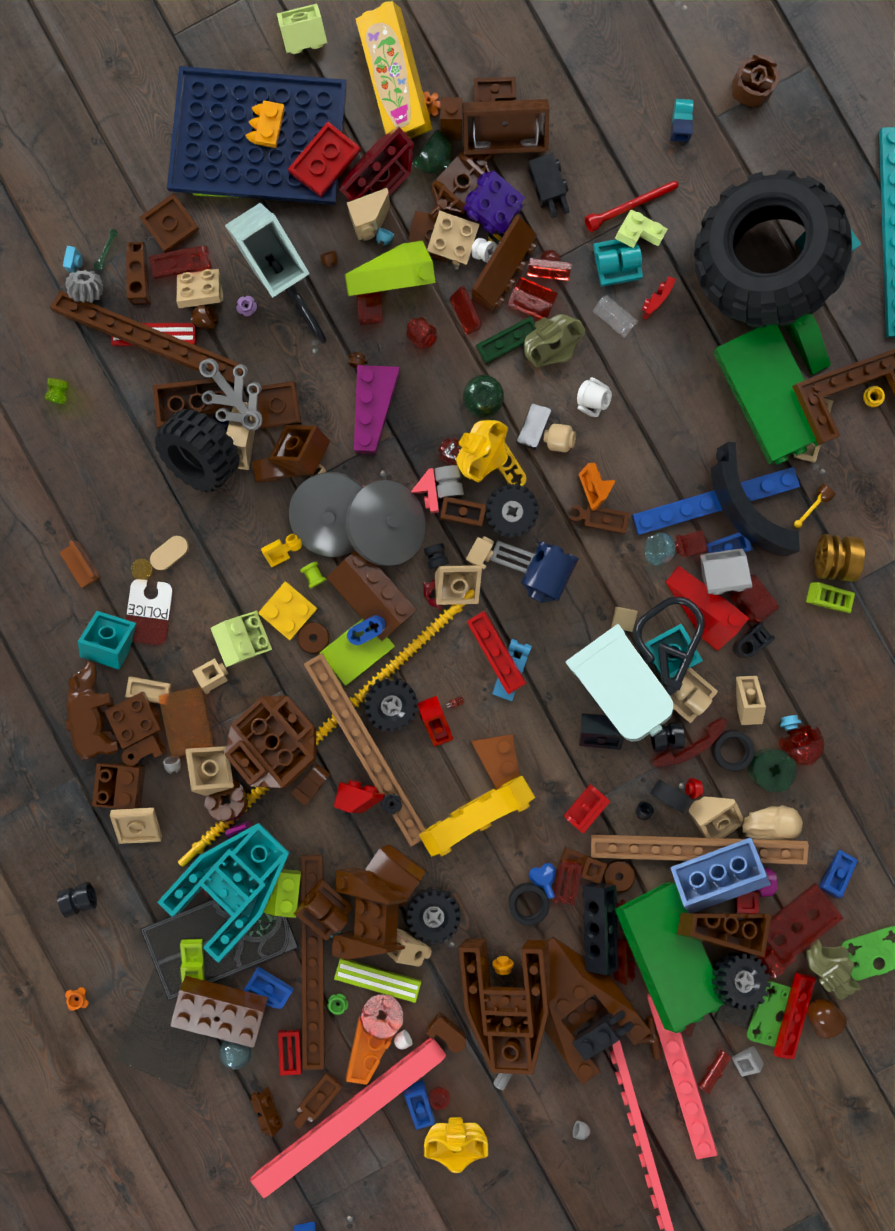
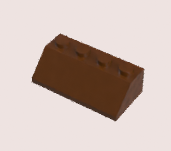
(504, 264)
(371, 593)

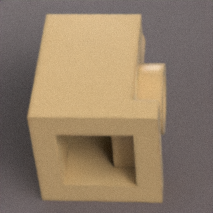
(480, 552)
(207, 670)

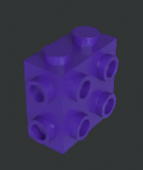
(493, 203)

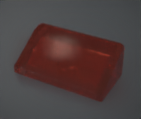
(465, 311)

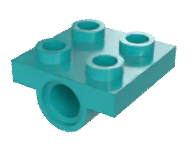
(617, 262)

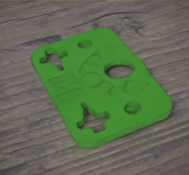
(871, 948)
(765, 1015)

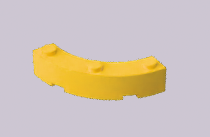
(477, 815)

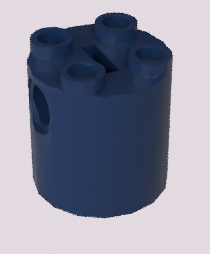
(548, 573)

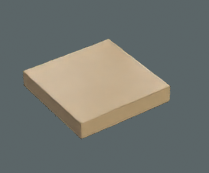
(136, 825)

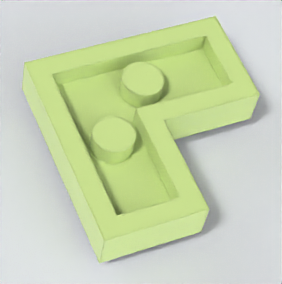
(639, 226)

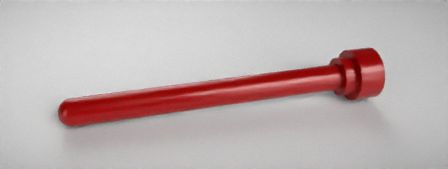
(594, 221)

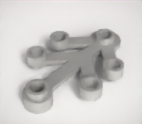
(234, 396)

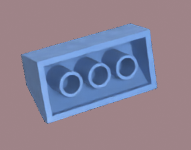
(720, 876)

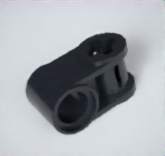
(756, 638)

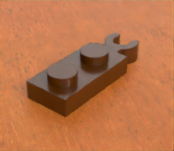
(602, 518)

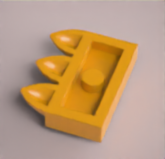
(267, 125)

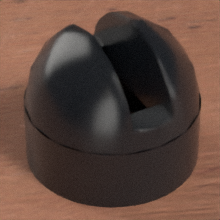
(642, 810)

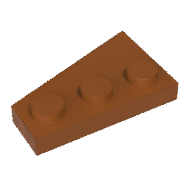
(498, 758)

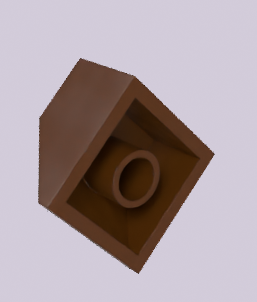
(300, 449)

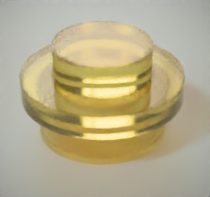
(141, 569)

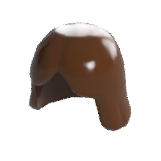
(826, 1018)

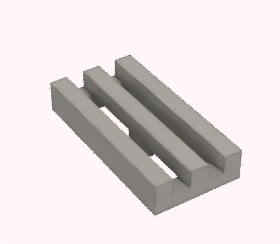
(515, 558)

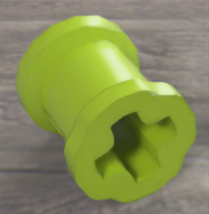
(313, 574)

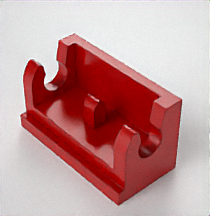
(586, 808)

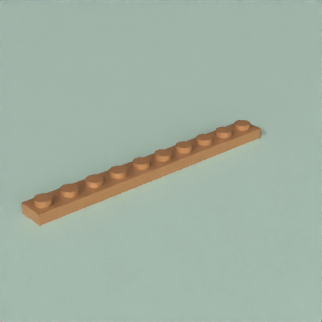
(363, 744)
(689, 848)

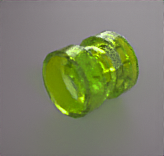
(56, 391)

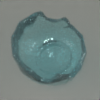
(659, 549)
(235, 1055)

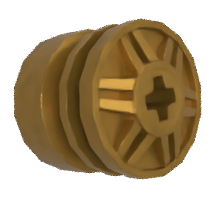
(839, 557)

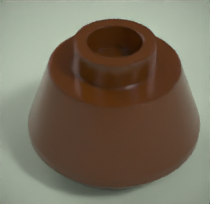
(204, 317)

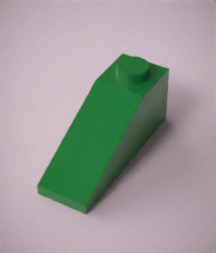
(809, 343)

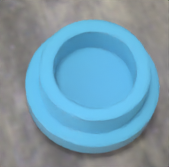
(790, 722)

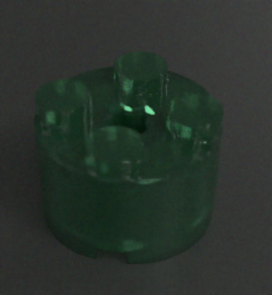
(784, 771)

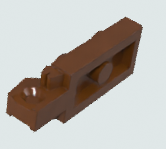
(317, 1099)

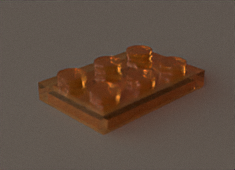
(185, 720)

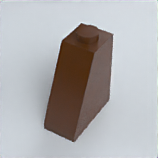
(451, 117)

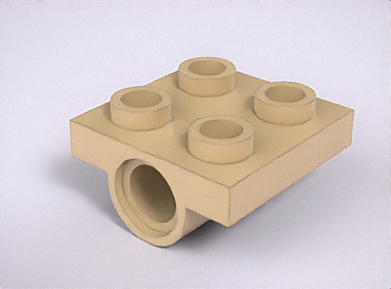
(199, 288)
(693, 696)

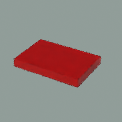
(324, 159)

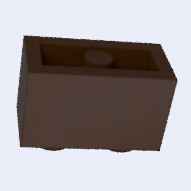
(463, 512)

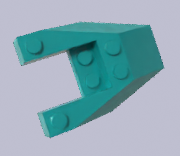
(238, 877)

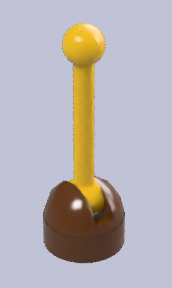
(824, 494)

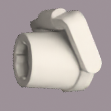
(593, 395)

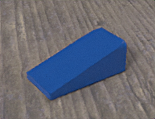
(730, 542)
(838, 874)
(419, 1105)

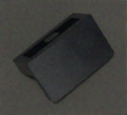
(599, 732)

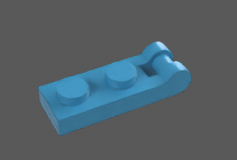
(525, 650)

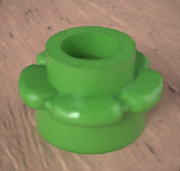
(332, 1004)

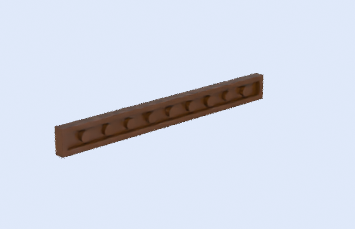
(141, 335)
(312, 974)

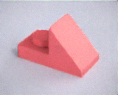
(427, 485)

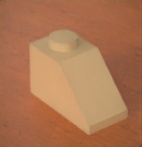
(750, 700)

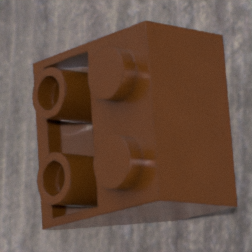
(118, 786)

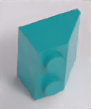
(677, 638)
(107, 640)

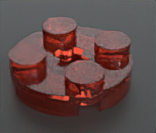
(375, 1027)

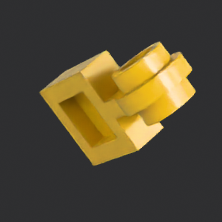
(277, 552)

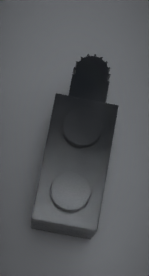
(548, 183)

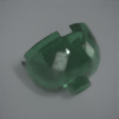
(434, 154)
(483, 396)

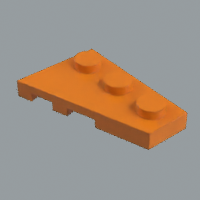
(365, 1055)

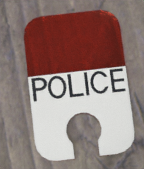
(149, 615)

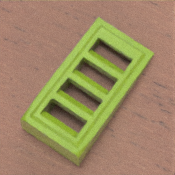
(817, 594)

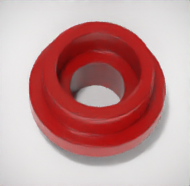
(694, 788)

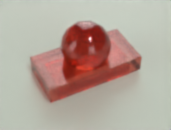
(549, 266)

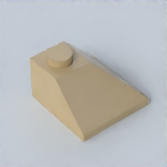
(716, 816)

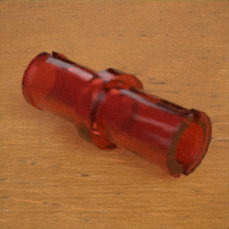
(714, 1071)

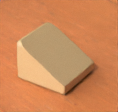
(625, 618)

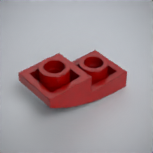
(652, 305)

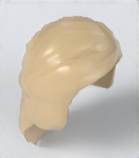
(773, 824)

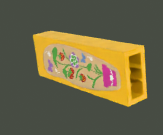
(393, 70)

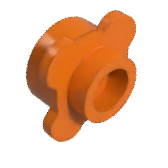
(72, 1003)

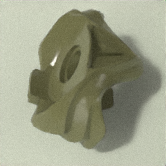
(558, 328)
(833, 968)

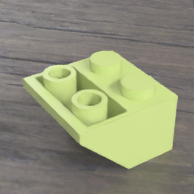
(241, 638)

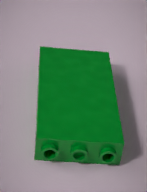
(762, 381)
(670, 964)

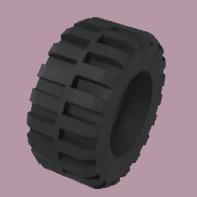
(197, 450)

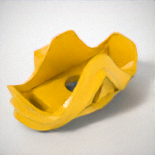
(484, 438)
(456, 1144)

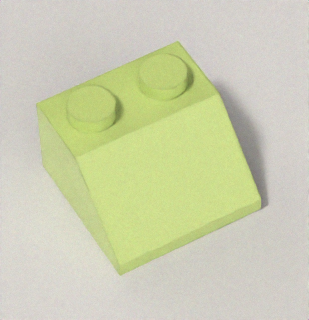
(302, 28)

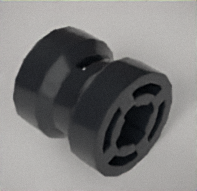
(436, 556)

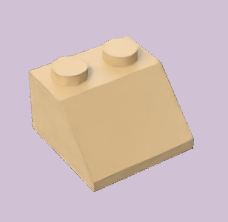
(369, 213)

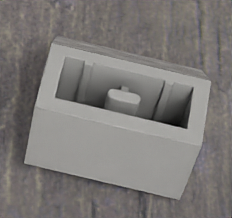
(725, 571)

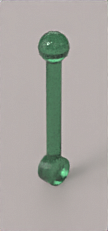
(98, 264)

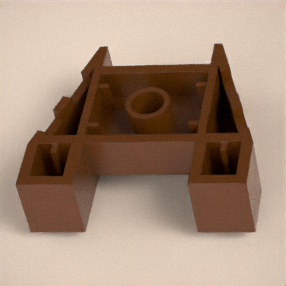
(374, 915)

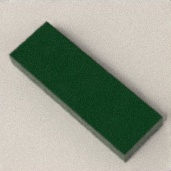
(505, 340)

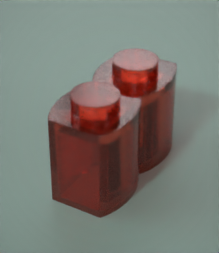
(756, 601)

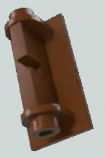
(269, 1120)

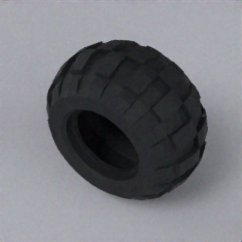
(794, 290)

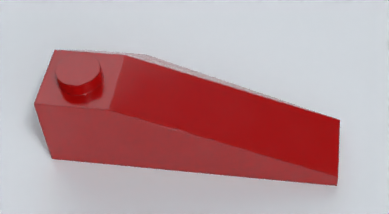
(720, 616)

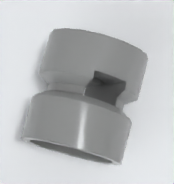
(448, 480)

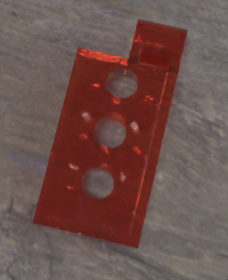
(779, 957)

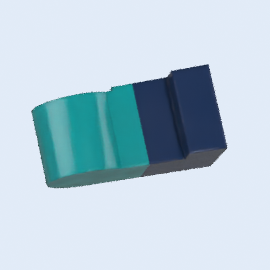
(682, 120)

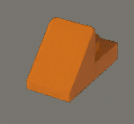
(594, 487)

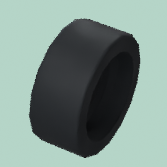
(747, 758)
(672, 797)
(528, 920)

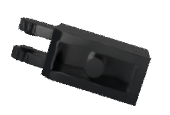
(601, 1034)

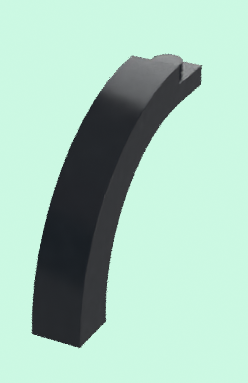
(742, 512)

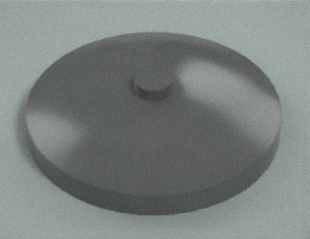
(319, 513)
(385, 523)

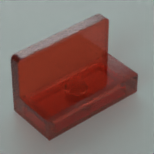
(532, 298)

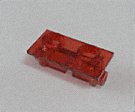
(626, 968)

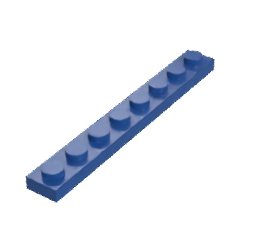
(708, 502)

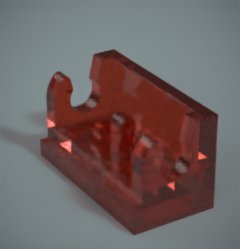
(369, 308)

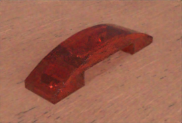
(712, 730)

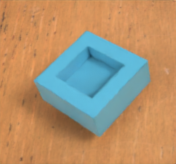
(72, 259)

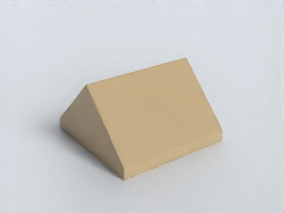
(455, 582)
(209, 770)

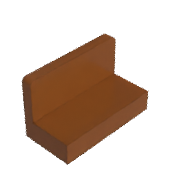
(80, 564)

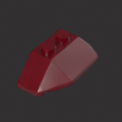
(381, 167)

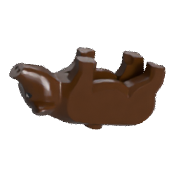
(86, 715)

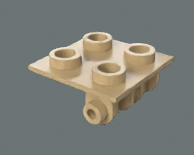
(453, 238)

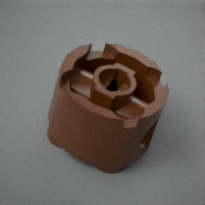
(755, 80)

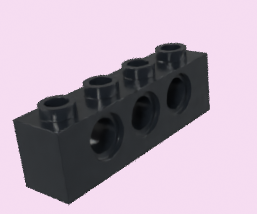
(600, 928)

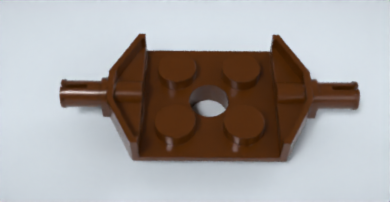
(448, 193)

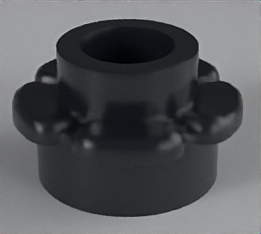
(387, 799)

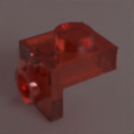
(691, 544)

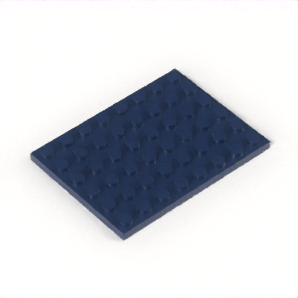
(212, 125)

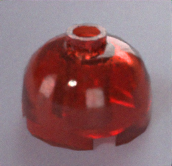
(803, 745)

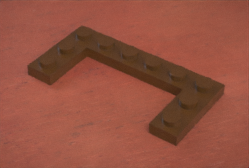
(813, 390)

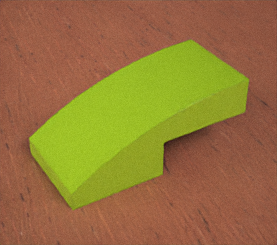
(192, 958)

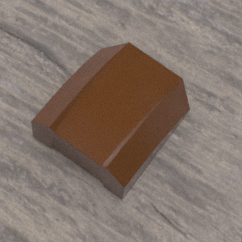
(396, 870)

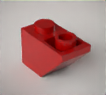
(356, 798)

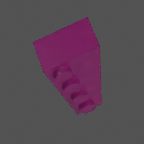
(373, 401)

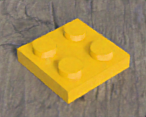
(287, 610)

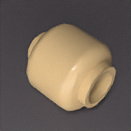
(560, 437)

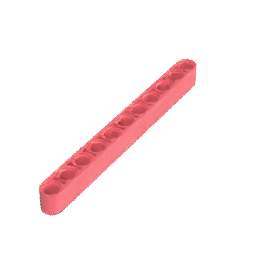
(347, 1117)

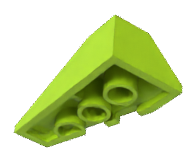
(398, 268)

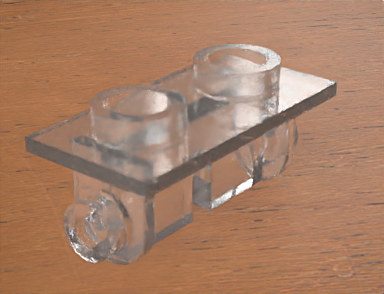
(615, 315)

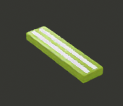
(378, 980)

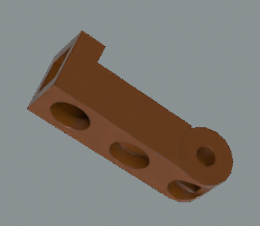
(137, 274)

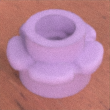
(252, 306)

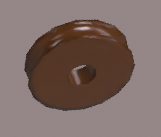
(304, 637)
(627, 871)

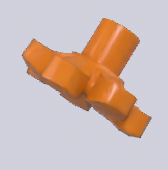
(432, 103)

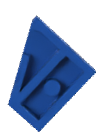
(269, 986)

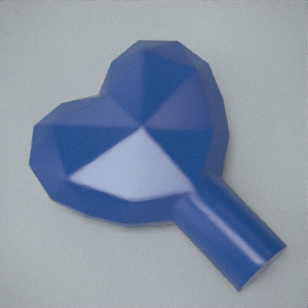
(543, 878)

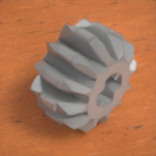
(84, 286)

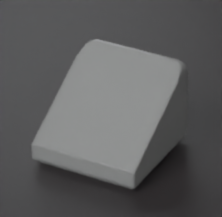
(748, 1061)

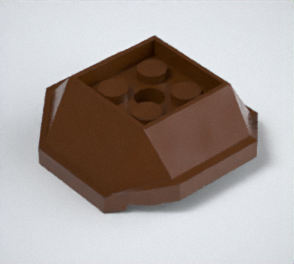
(251, 743)

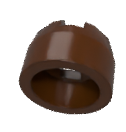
(329, 257)

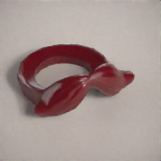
(428, 588)

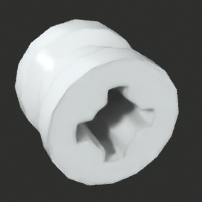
(482, 249)

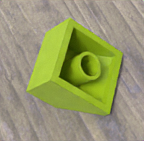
(285, 895)

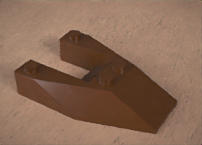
(575, 999)
(507, 1019)

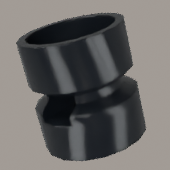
(661, 741)
(72, 901)

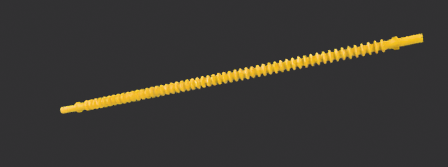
(198, 847)

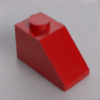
(435, 721)

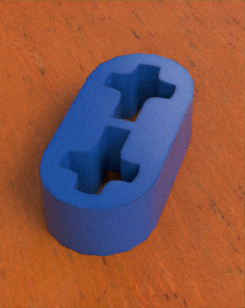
(368, 634)

